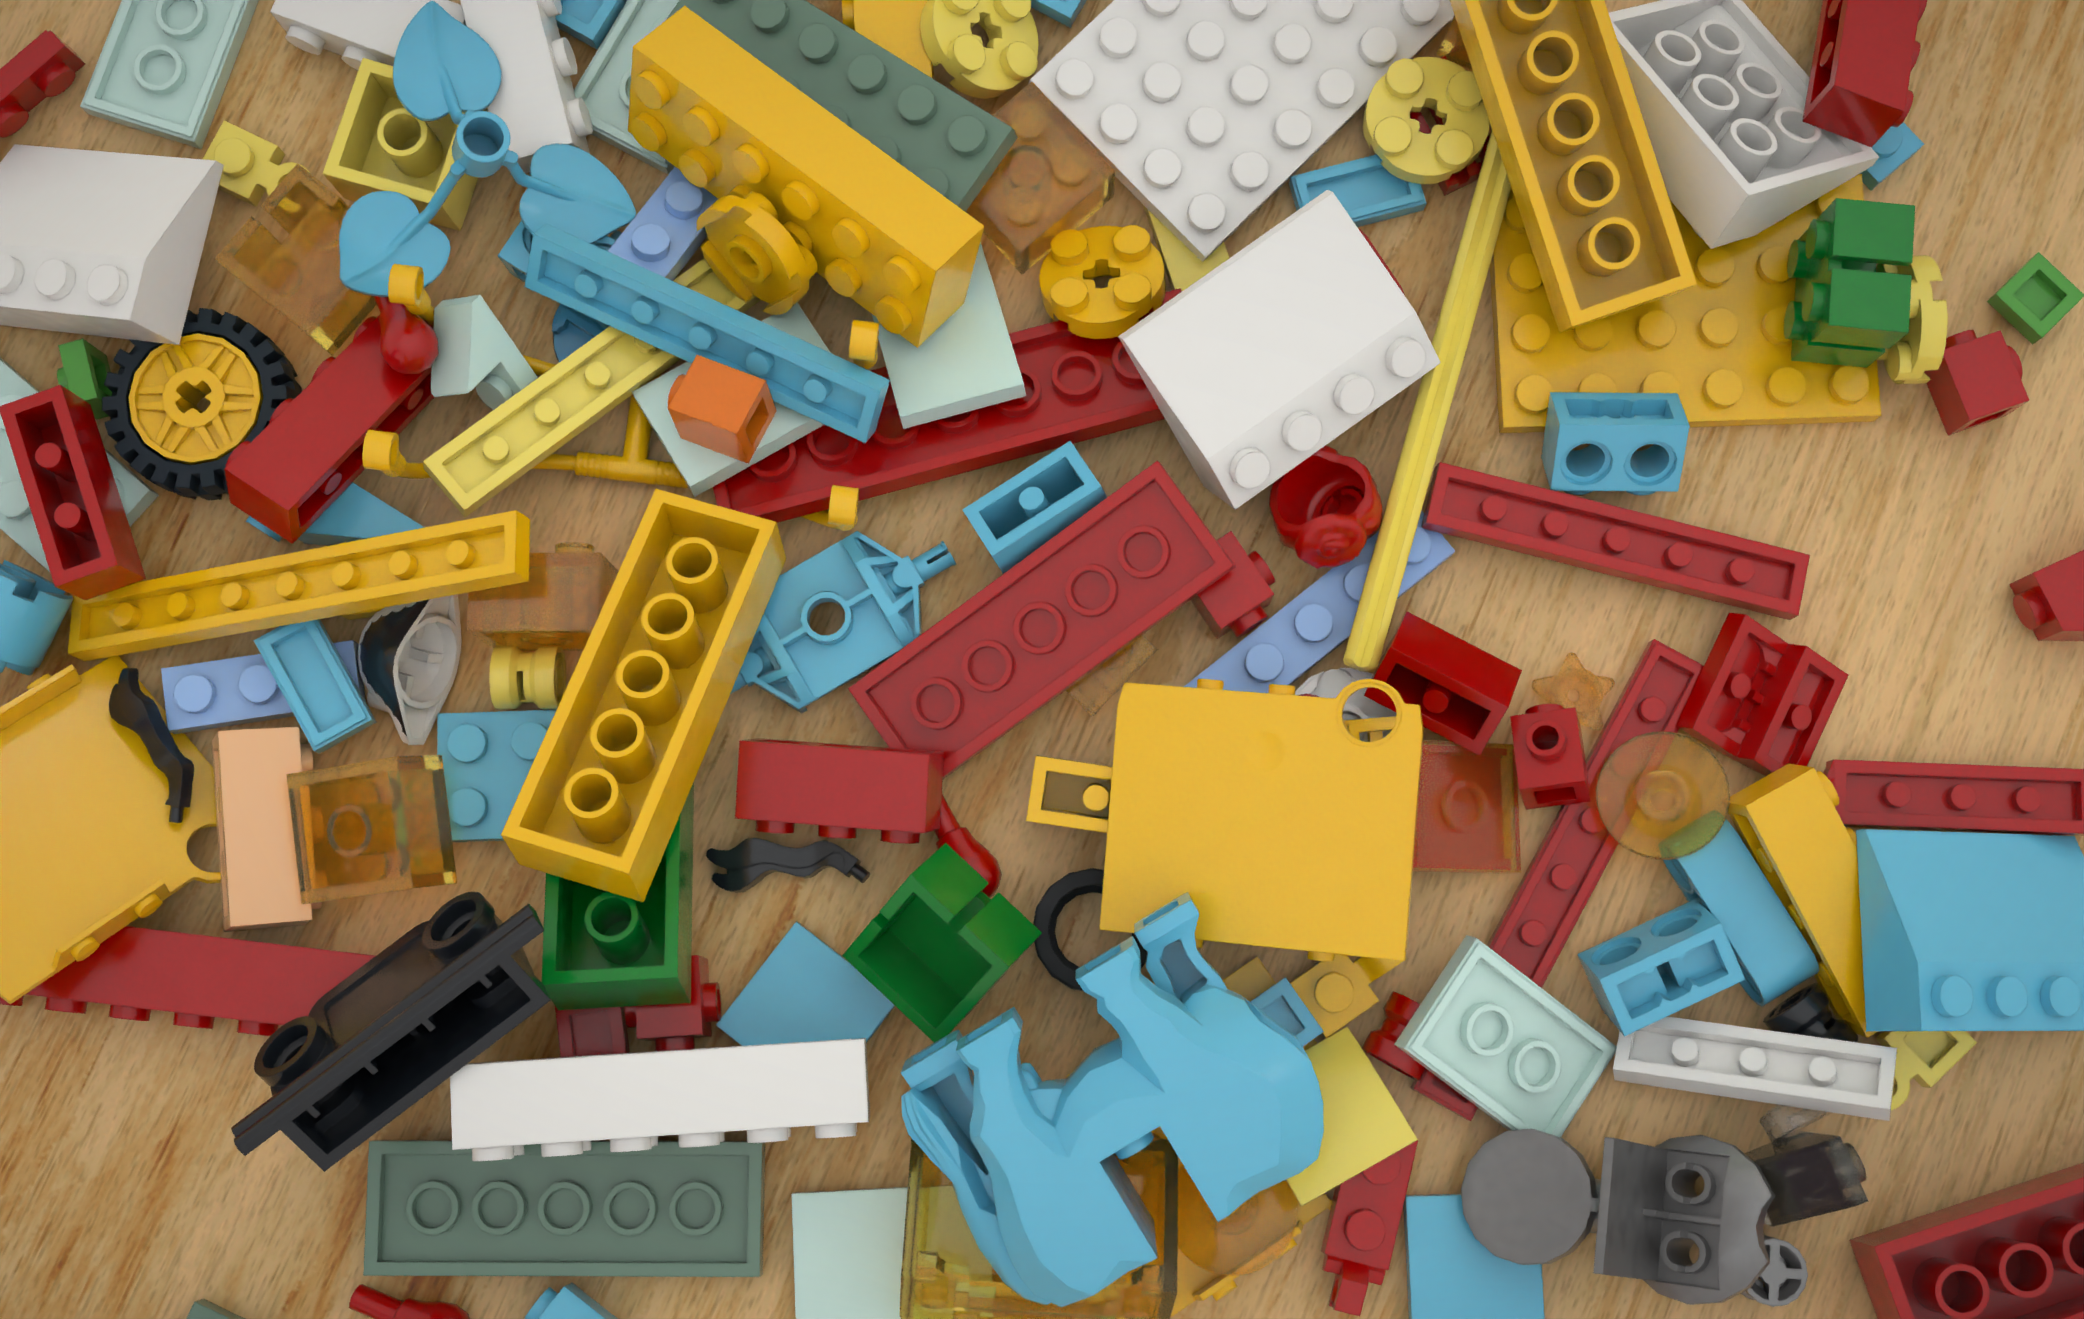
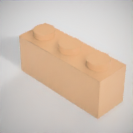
(256, 827)

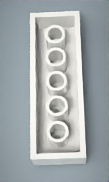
(659, 1094)

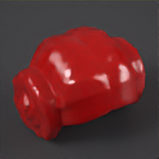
(1326, 508)

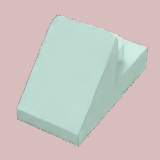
(476, 353)

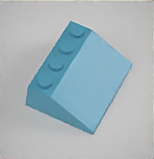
(1971, 931)

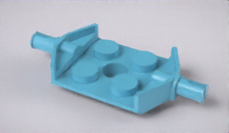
(880, 618)

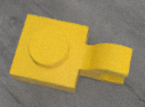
(1340, 989)

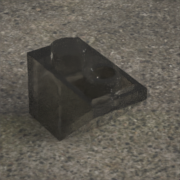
(1810, 1176)

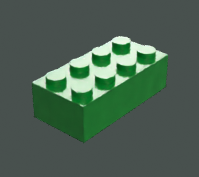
(618, 949)

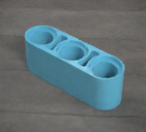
(1753, 917)

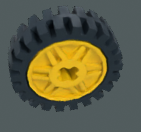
(159, 393)

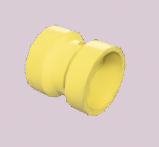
(527, 677)

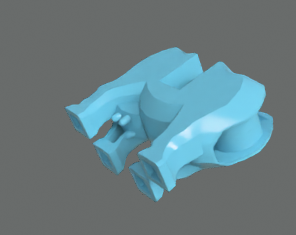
(1039, 1154)

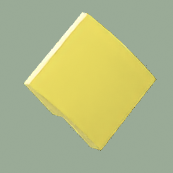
(1358, 1118)

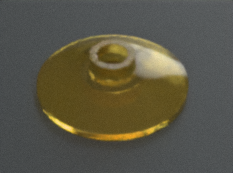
(1663, 764)
(1244, 1239)

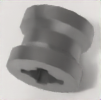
(1783, 1277)

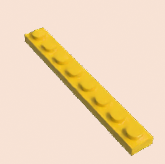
(304, 586)

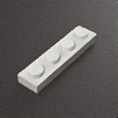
(1760, 1066)

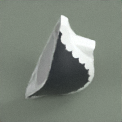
(411, 662)

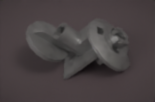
(1538, 1200)

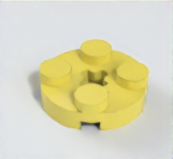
(981, 69)
(1397, 138)
(1926, 341)

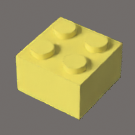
(391, 150)

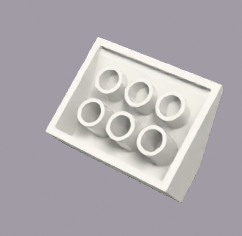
(1728, 117)
(102, 240)
(1279, 350)

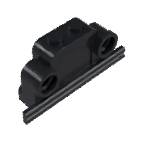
(395, 1029)

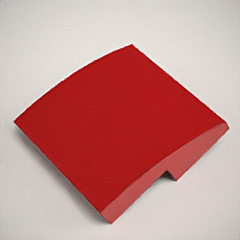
(1761, 697)

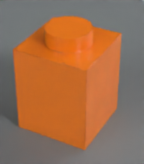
(721, 408)

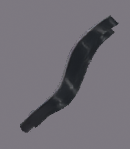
(140, 713)
(758, 858)

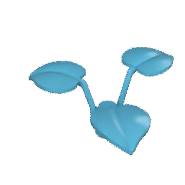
(451, 71)

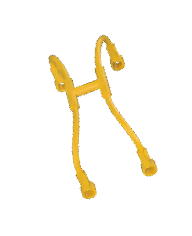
(383, 453)

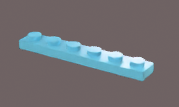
(694, 325)

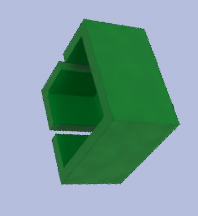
(1841, 303)
(941, 943)

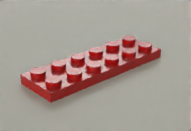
(1045, 622)

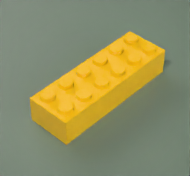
(1575, 154)
(853, 206)
(646, 696)

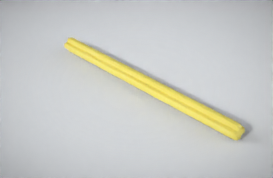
(1429, 415)

